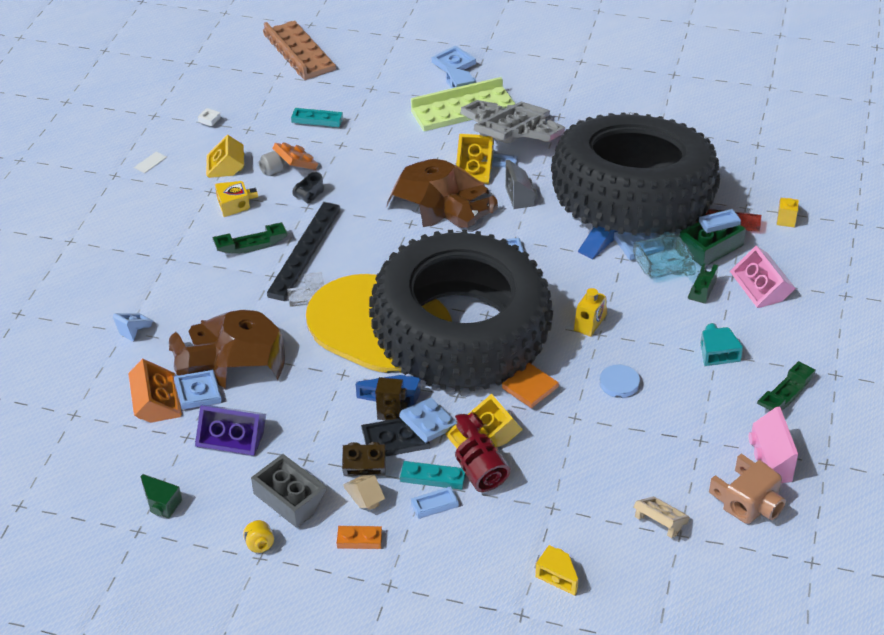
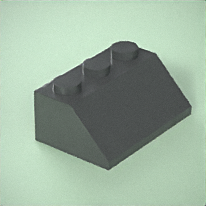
(288, 490)

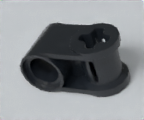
(309, 187)

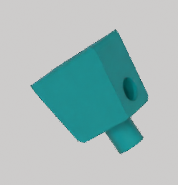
(719, 346)

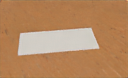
(150, 162)

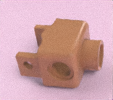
(752, 492)

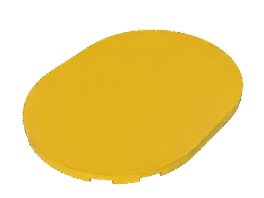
(342, 323)

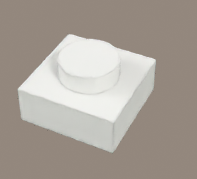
(209, 117)

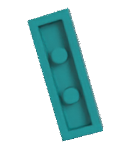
(317, 117)
(432, 475)

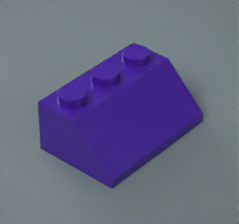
(229, 429)

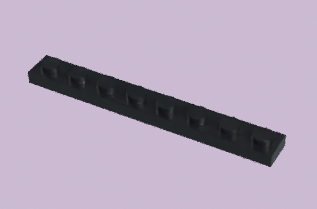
(303, 251)

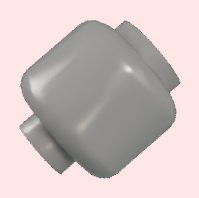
(271, 163)

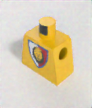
(234, 197)
(590, 312)

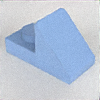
(130, 322)

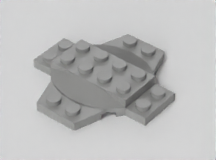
(513, 122)

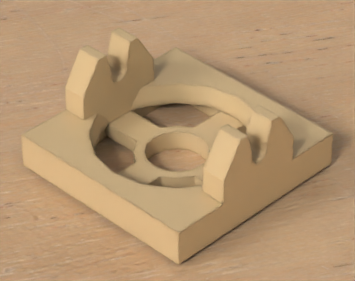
(661, 513)

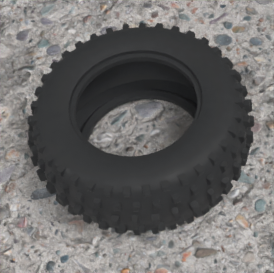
(635, 173)
(453, 351)

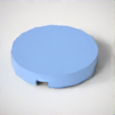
(619, 381)

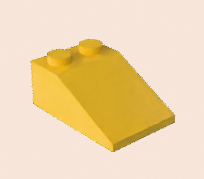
(471, 153)
(497, 423)

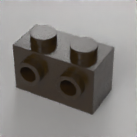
(390, 398)
(364, 459)

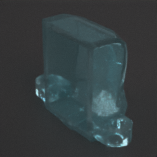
(664, 256)

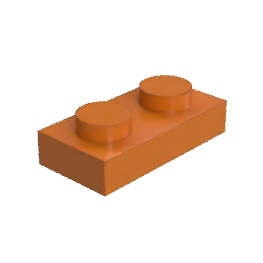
(359, 537)

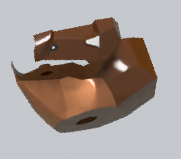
(443, 193)

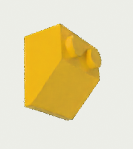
(225, 158)

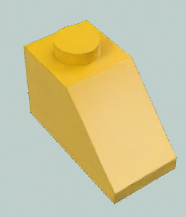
(787, 212)
(557, 569)

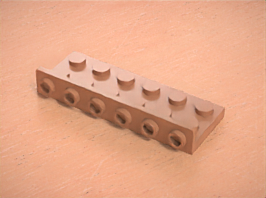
(299, 49)

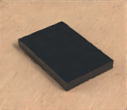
(395, 435)

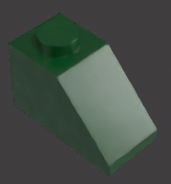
(161, 496)

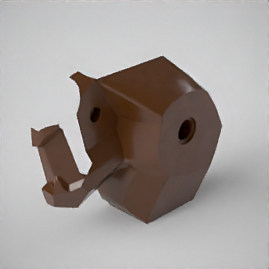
(230, 341)

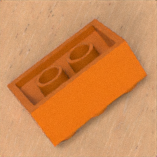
(153, 392)

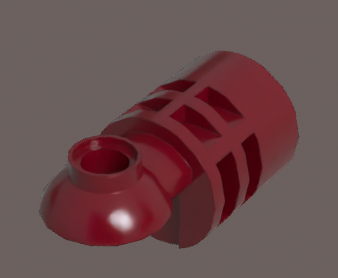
(479, 455)

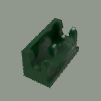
(703, 284)

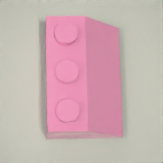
(762, 278)
(774, 444)

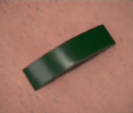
(253, 242)
(789, 388)

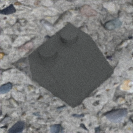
(519, 186)

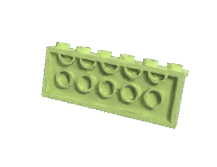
(445, 106)

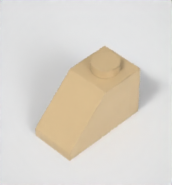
(365, 491)

